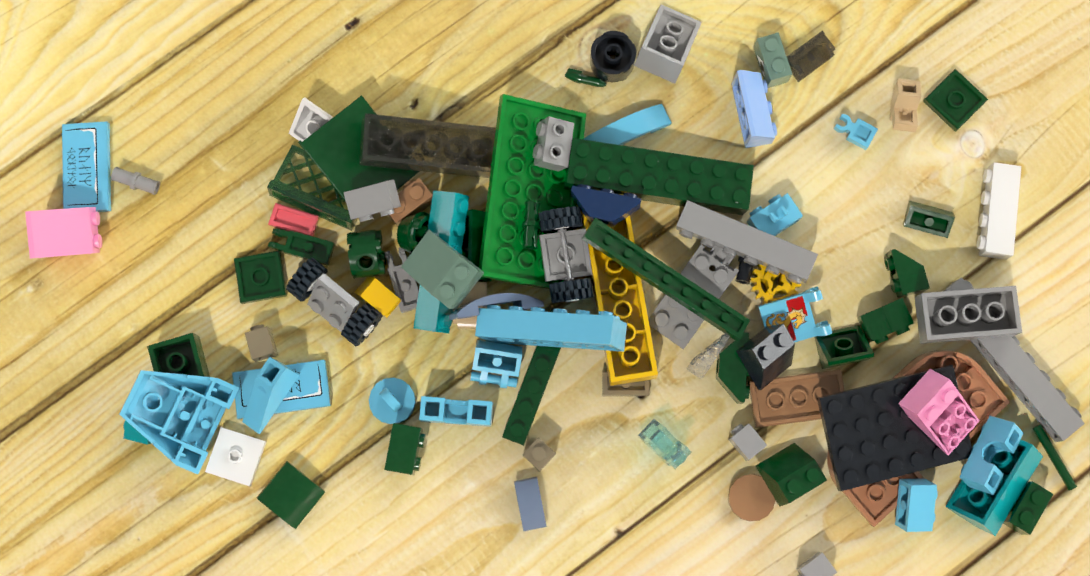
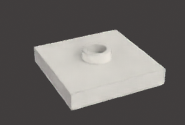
(235, 456)

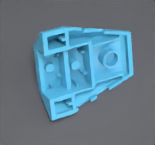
(178, 413)

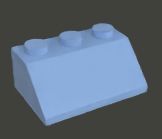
(753, 109)

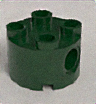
(366, 253)

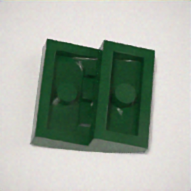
(290, 495)

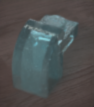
(664, 444)

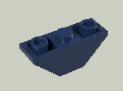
(604, 204)

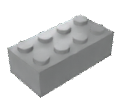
(968, 314)

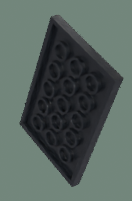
(875, 438)

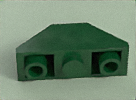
(731, 371)

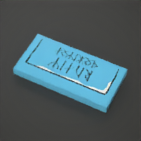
(86, 165)
(307, 392)

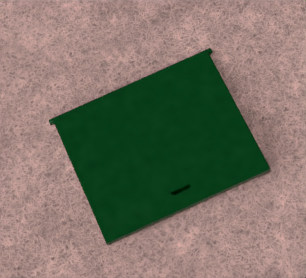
(337, 152)

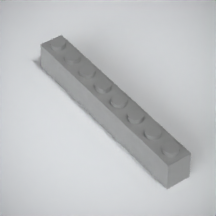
(1027, 381)

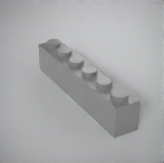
(747, 242)

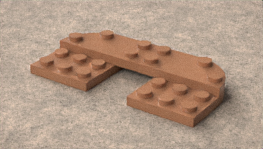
(979, 392)

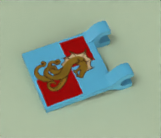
(796, 315)

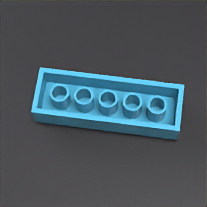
(551, 328)

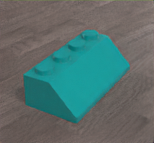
(989, 510)

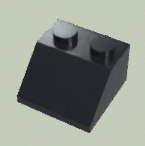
(767, 354)

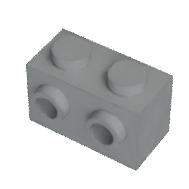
(553, 143)
(371, 200)

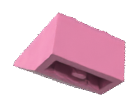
(939, 411)

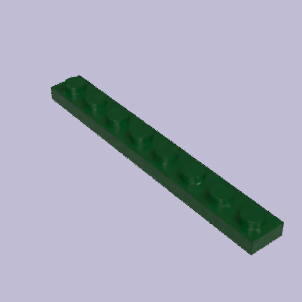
(665, 279)

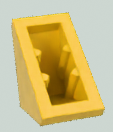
(378, 296)

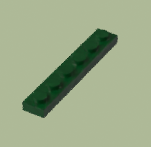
(531, 393)

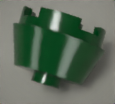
(412, 230)

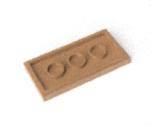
(793, 398)

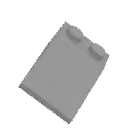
(667, 44)

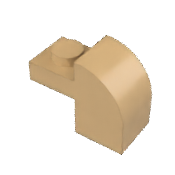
(905, 104)

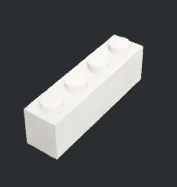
(999, 211)

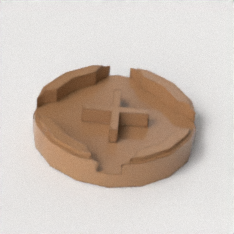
(750, 498)

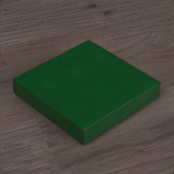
(955, 100)
(260, 277)

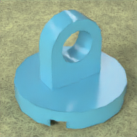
(392, 400)

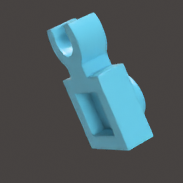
(859, 132)

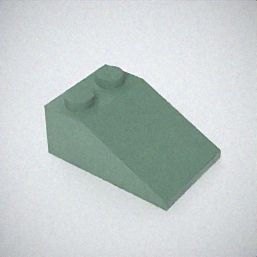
(442, 270)

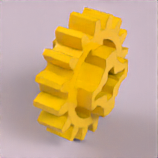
(767, 279)

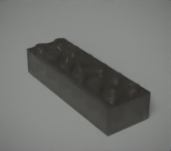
(426, 145)

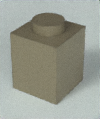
(261, 343)
(539, 454)

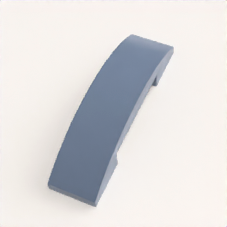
(471, 308)

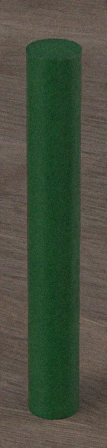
(1054, 457)

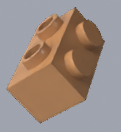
(413, 200)

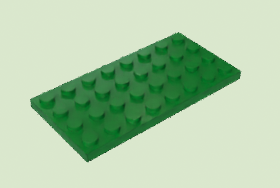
(516, 181)

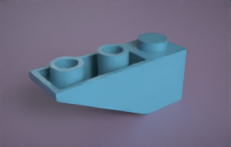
(267, 393)

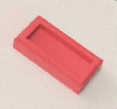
(293, 219)

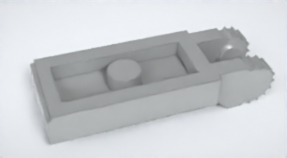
(403, 284)

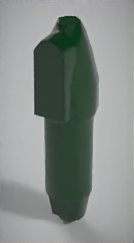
(578, 77)

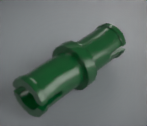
(531, 225)

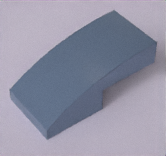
(530, 503)

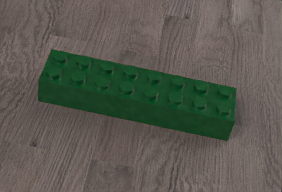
(661, 176)

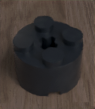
(610, 44)

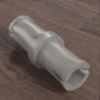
(135, 180)

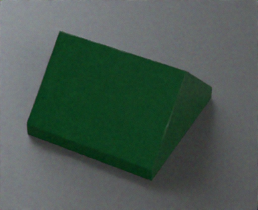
(843, 347)

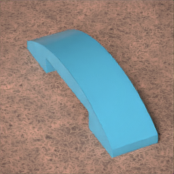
(632, 126)

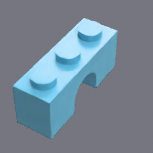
(456, 411)
(995, 437)

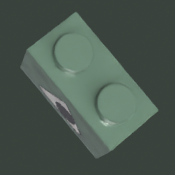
(772, 60)

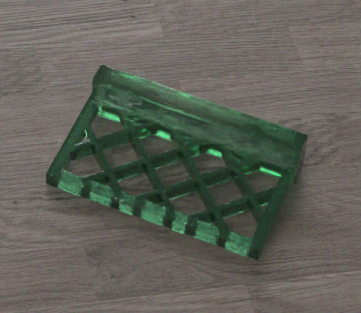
(308, 201)

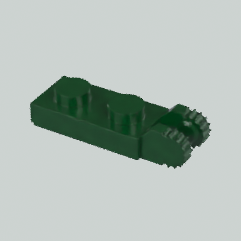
(304, 246)

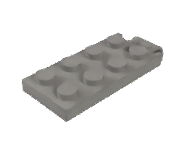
(675, 320)

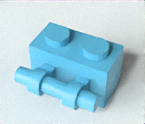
(497, 359)

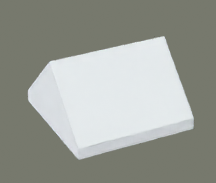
(308, 120)

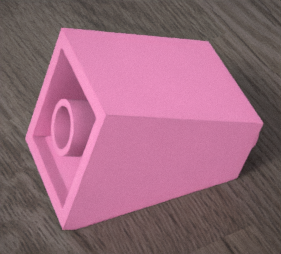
(63, 232)

